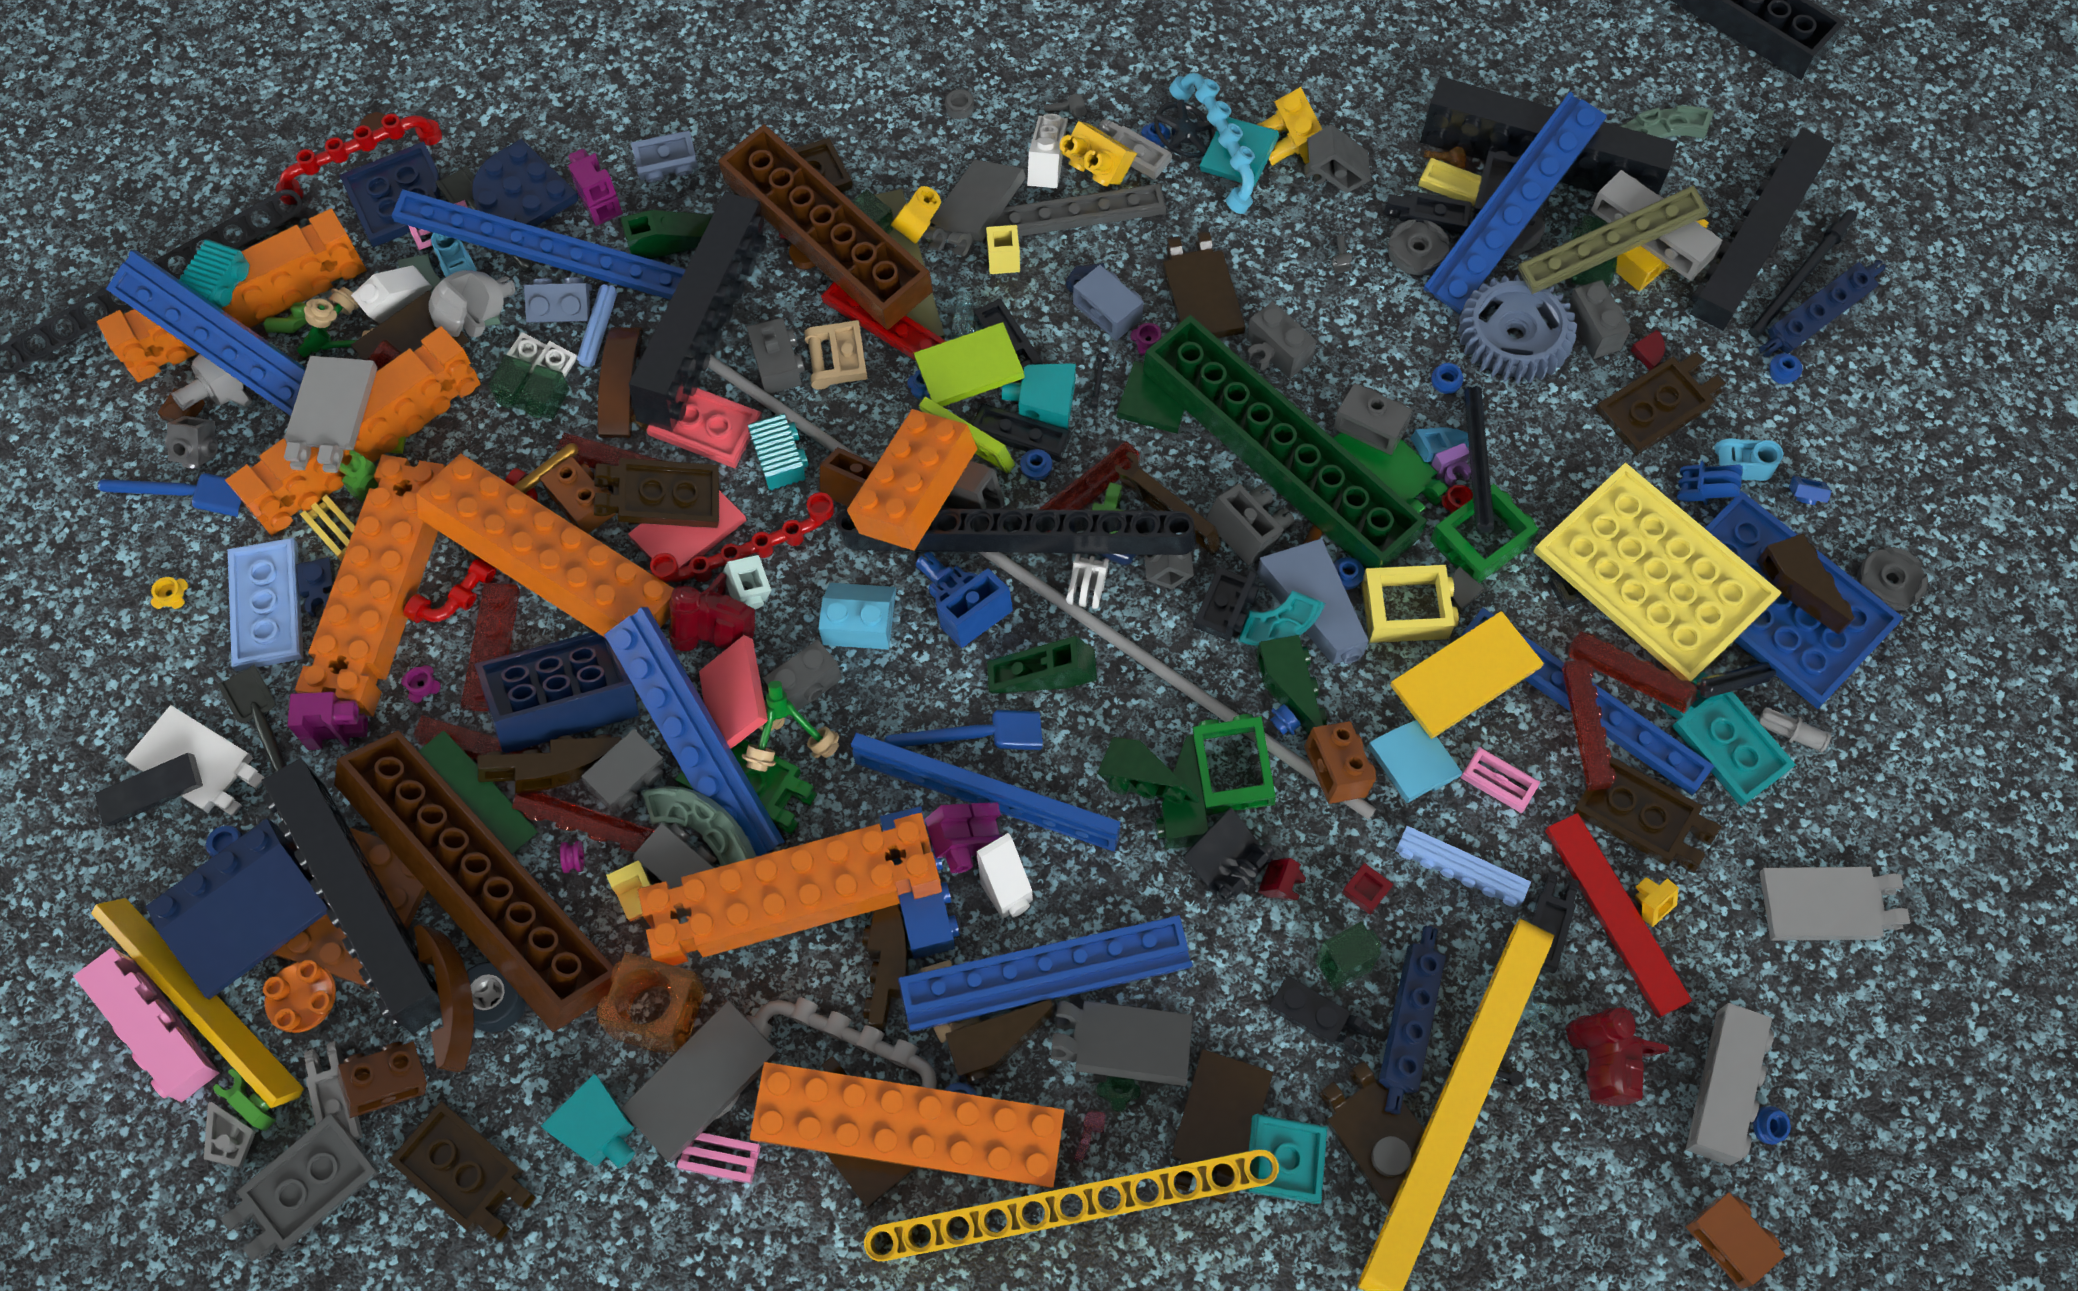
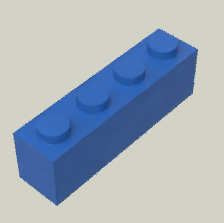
(925, 918)

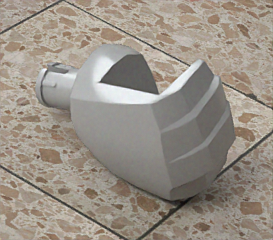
(467, 301)
(212, 383)

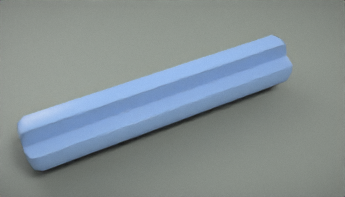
(597, 325)

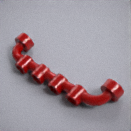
(364, 140)
(819, 508)
(461, 594)

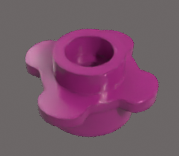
(1145, 331)
(414, 677)

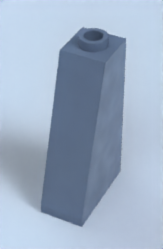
(1312, 573)

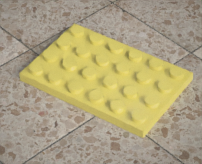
(1657, 573)

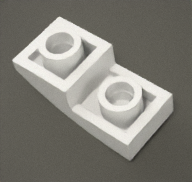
(540, 354)

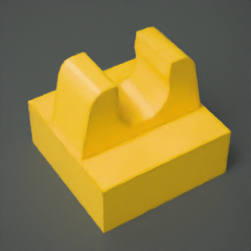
(1656, 899)

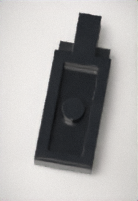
(1443, 211)

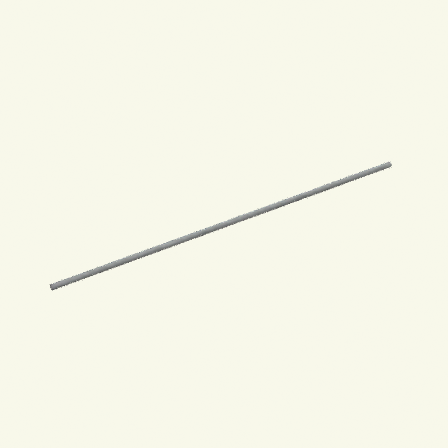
(1054, 596)

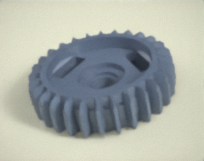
(1519, 309)

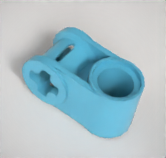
(451, 254)
(1749, 455)

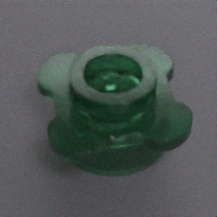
(1118, 1100)

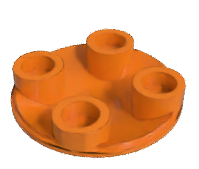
(299, 996)

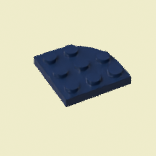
(378, 185)
(520, 186)

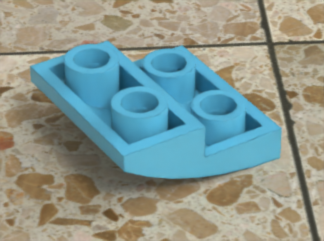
(1414, 760)

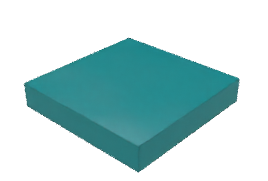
(1256, 137)
(1300, 1157)

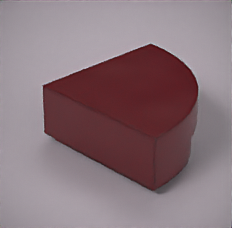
(1650, 350)

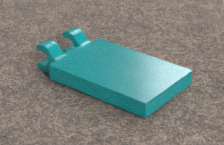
(1733, 741)

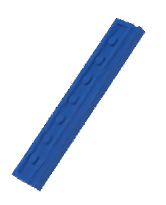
(1515, 202)
(208, 330)
(689, 726)
(981, 789)
(1044, 973)

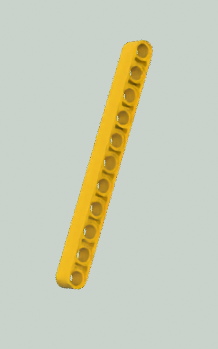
(1456, 1110)
(1052, 1203)

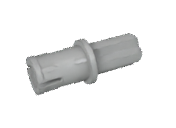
(1794, 729)

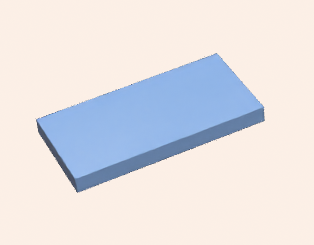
(264, 604)

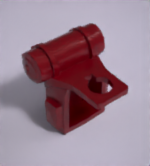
(708, 617)
(1613, 1055)

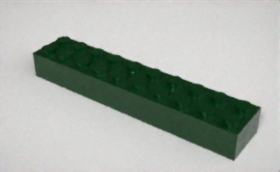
(1283, 445)

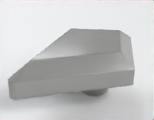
(226, 1137)

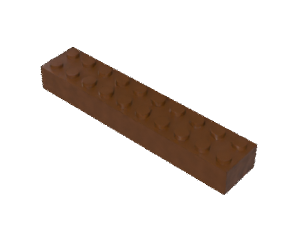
(475, 879)

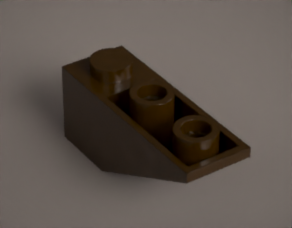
(1802, 579)

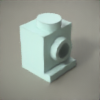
(751, 574)

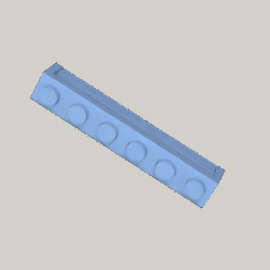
(1463, 866)

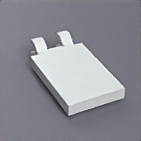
(216, 758)

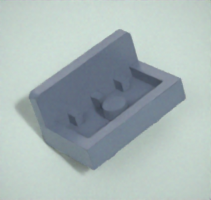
(665, 156)
(557, 302)

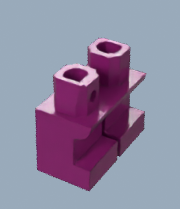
(594, 187)
(325, 717)
(961, 831)

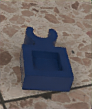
(315, 581)

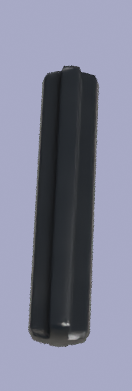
(1735, 679)

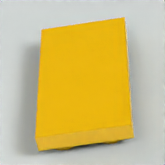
(1466, 674)

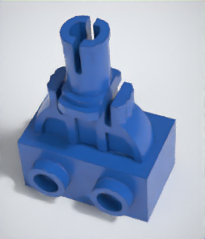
(964, 600)

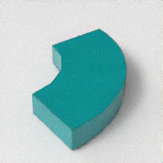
(1287, 620)

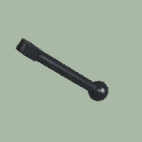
(1101, 358)
(1514, 1078)

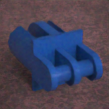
(1704, 482)

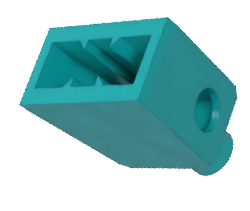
(1044, 393)
(593, 1125)

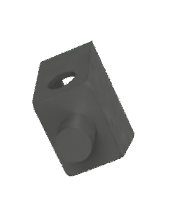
(976, 489)

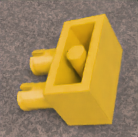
(1299, 119)
(1097, 153)

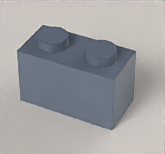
(1108, 302)

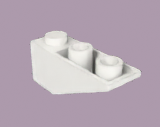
(1045, 151)

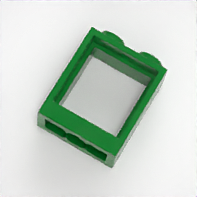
(1462, 554)
(1239, 798)

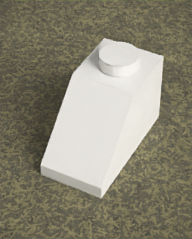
(390, 292)

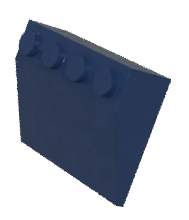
(555, 691)
(237, 908)

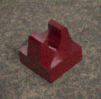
(1280, 878)
(1367, 888)

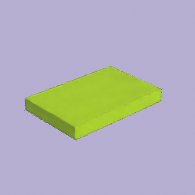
(969, 365)
(988, 447)

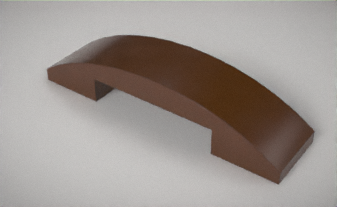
(616, 371)
(453, 1040)

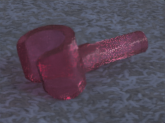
(1093, 1122)

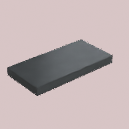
(699, 1081)

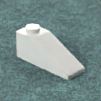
(1004, 877)

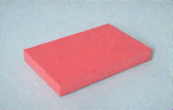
(711, 428)
(687, 541)
(734, 691)

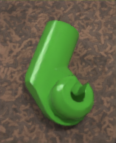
(289, 324)

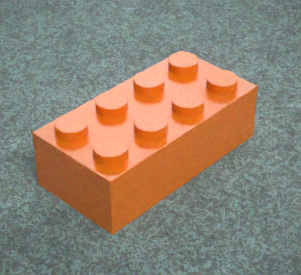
(912, 479)

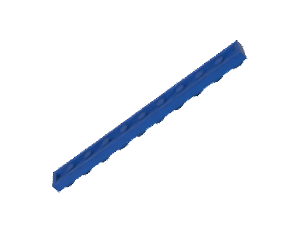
(537, 244)

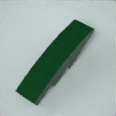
(481, 797)

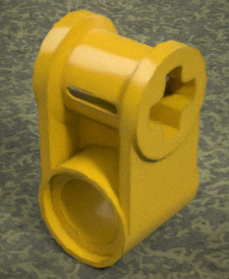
(917, 213)

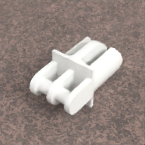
(1088, 575)

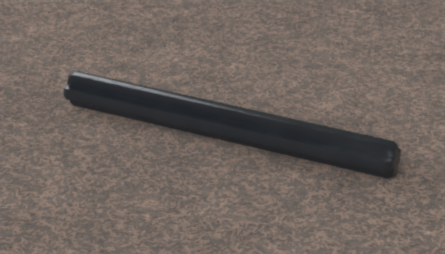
(1479, 460)

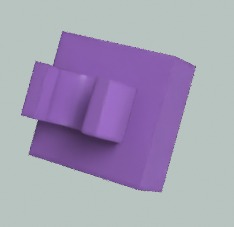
(1452, 461)

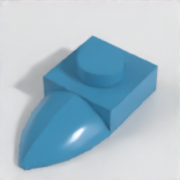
(1435, 440)

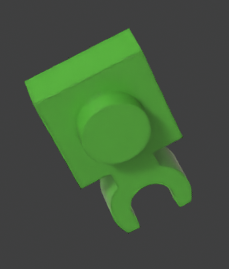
(359, 475)

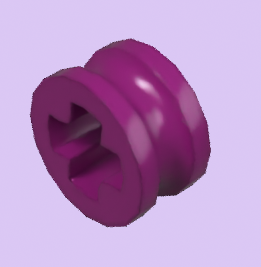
(572, 856)

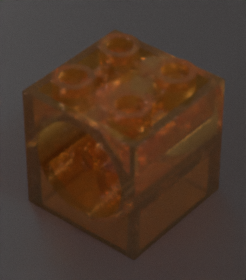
(671, 1029)

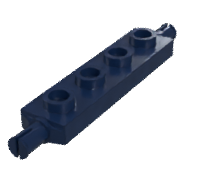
(1822, 308)
(1412, 1020)

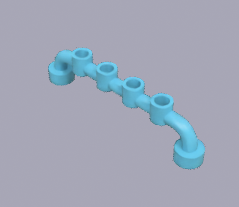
(1183, 88)

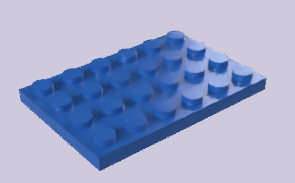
(1792, 641)

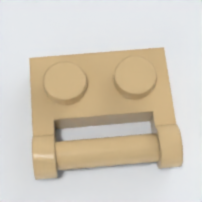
(846, 354)

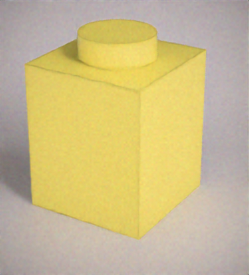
(1003, 249)

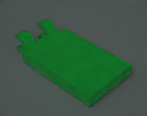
(1401, 471)
(773, 787)

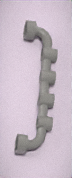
(838, 1028)

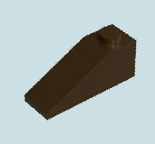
(990, 1043)

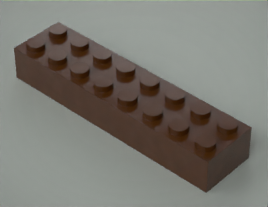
(827, 227)

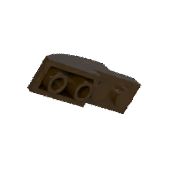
(540, 771)
(888, 944)

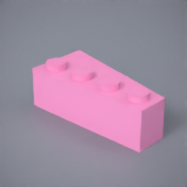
(147, 1025)

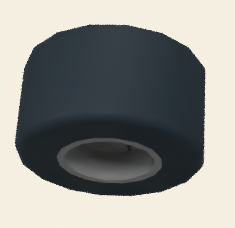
(487, 986)

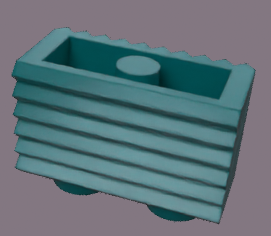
(216, 272)
(777, 451)

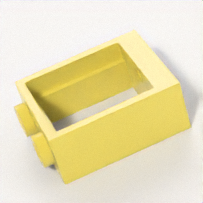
(1408, 630)

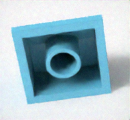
(857, 615)

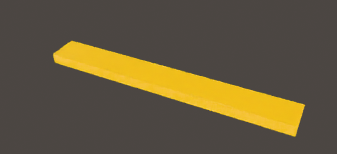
(210, 1016)

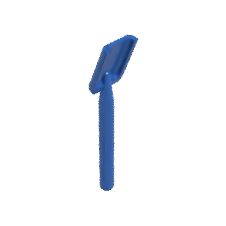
(209, 494)
(1010, 729)

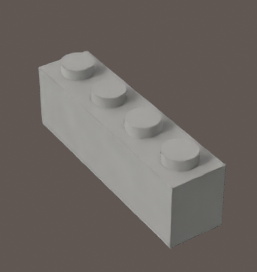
(1683, 249)
(1730, 1085)

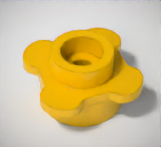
(163, 587)

